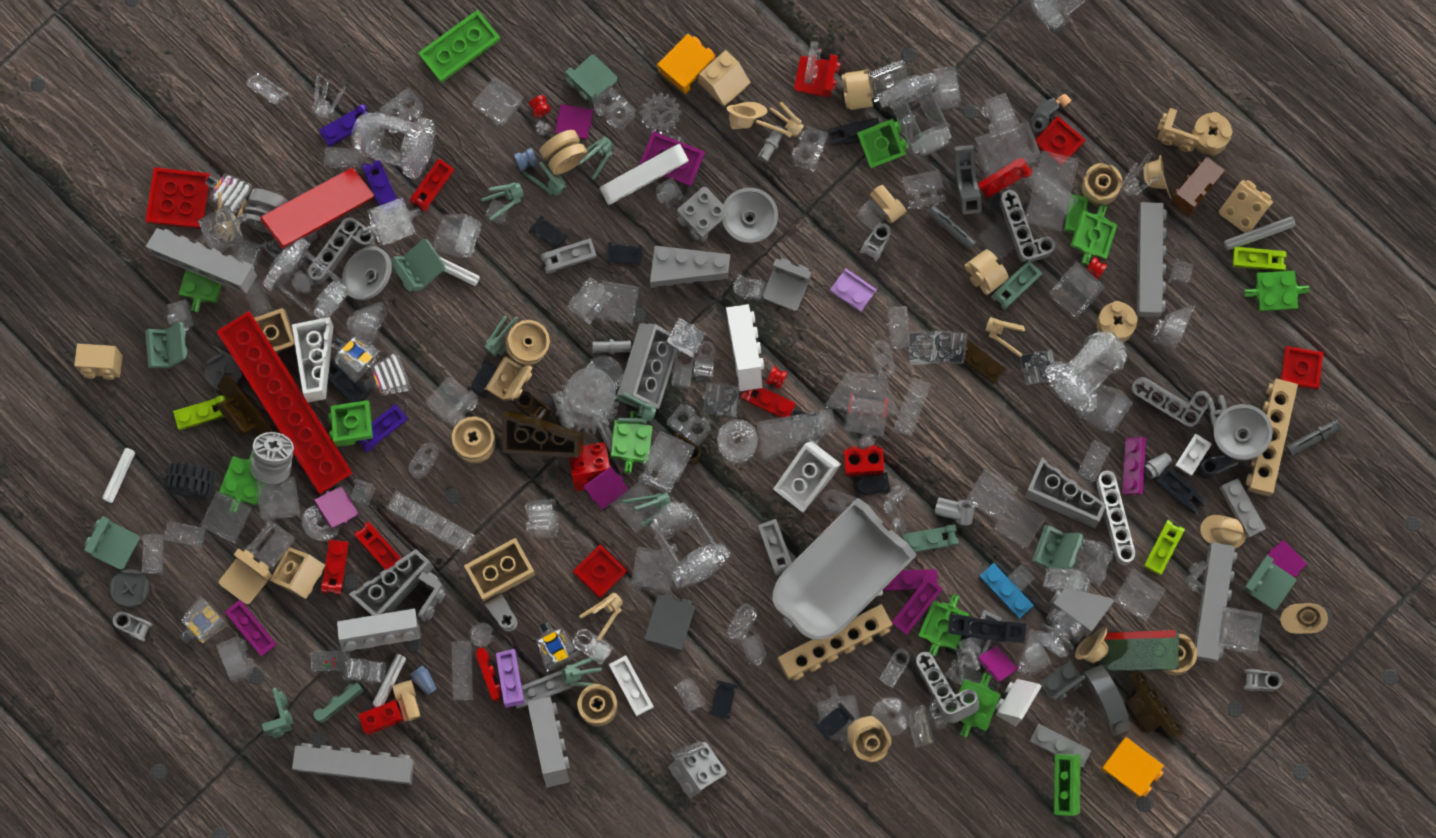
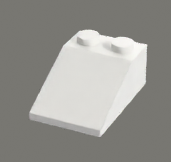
(807, 476)
(1017, 701)

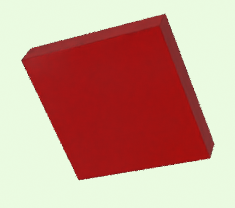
(1059, 138)
(1302, 367)
(600, 571)

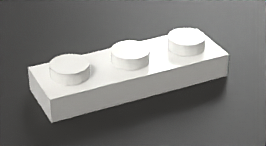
(631, 686)

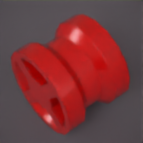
(539, 106)
(1096, 268)
(776, 377)

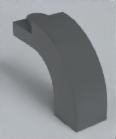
(966, 181)
(1109, 699)

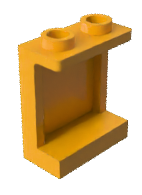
(685, 62)
(1133, 767)

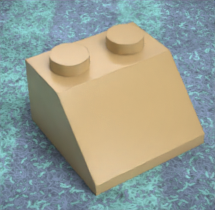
(724, 78)
(297, 572)

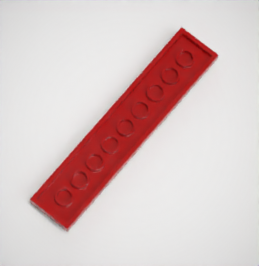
(284, 402)

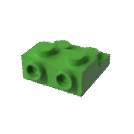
(882, 142)
(350, 423)

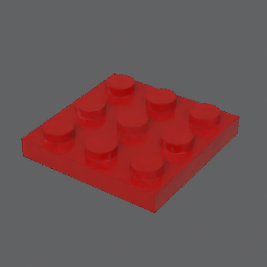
(177, 198)

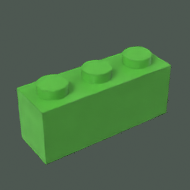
(1067, 784)

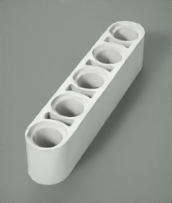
(644, 174)
(1115, 527)

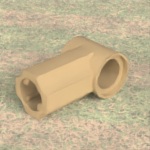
(892, 207)
(406, 695)

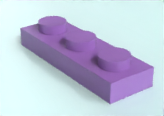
(510, 678)

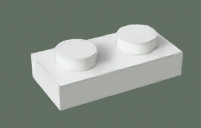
(1193, 455)

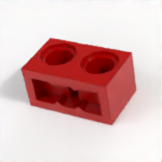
(864, 467)
(380, 717)

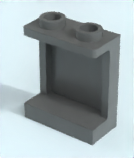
(670, 622)

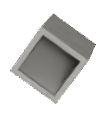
(1082, 606)

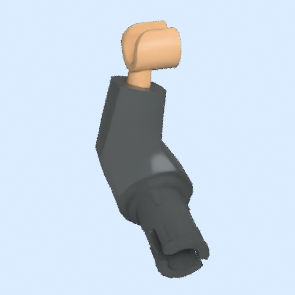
(1044, 110)

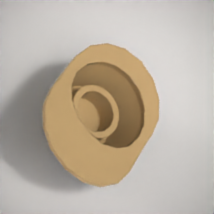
(744, 114)
(1154, 169)
(1222, 530)
(1304, 618)
(1093, 647)

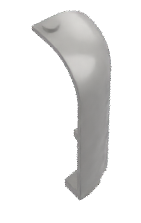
(840, 573)

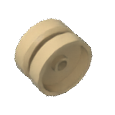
(563, 152)
(521, 352)
(477, 450)

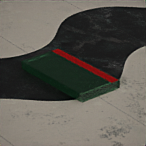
(1142, 650)

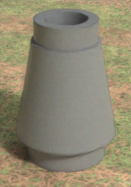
(1157, 465)

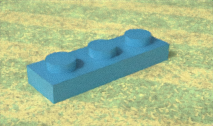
(1006, 591)

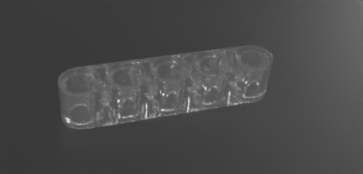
(431, 522)

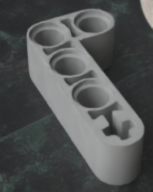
(1022, 226)
(338, 252)
(1168, 398)
(941, 686)

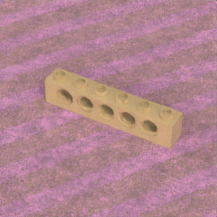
(1287, 392)
(788, 660)

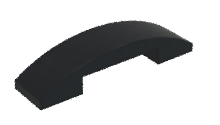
(986, 629)

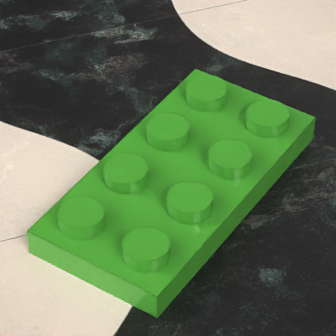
(459, 46)

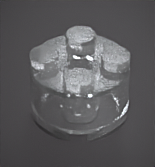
(542, 519)

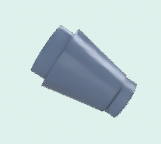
(423, 679)

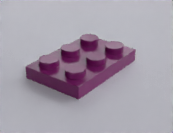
(684, 174)

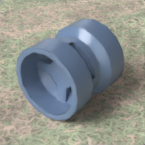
(525, 159)

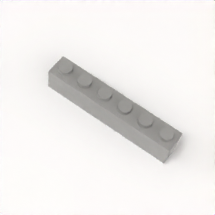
(1150, 260)
(201, 261)
(1213, 599)
(352, 764)

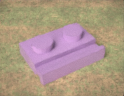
(853, 290)

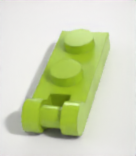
(1258, 259)
(198, 413)
(1163, 548)

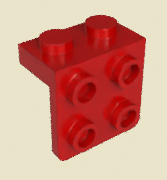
(824, 82)
(589, 464)

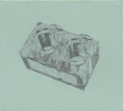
(398, 104)
(618, 105)
(814, 150)
(686, 427)
(1058, 579)
(364, 671)

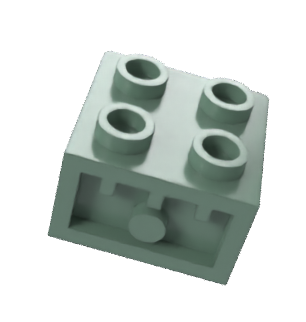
(1269, 583)

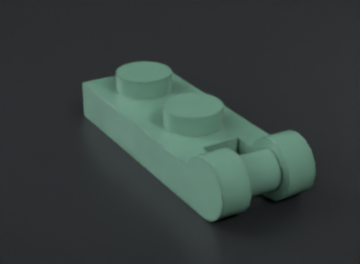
(1017, 284)
(931, 538)
(338, 703)

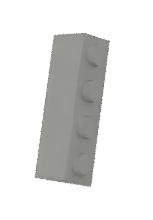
(648, 365)
(378, 630)

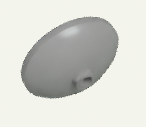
(754, 204)
(367, 273)
(1243, 420)

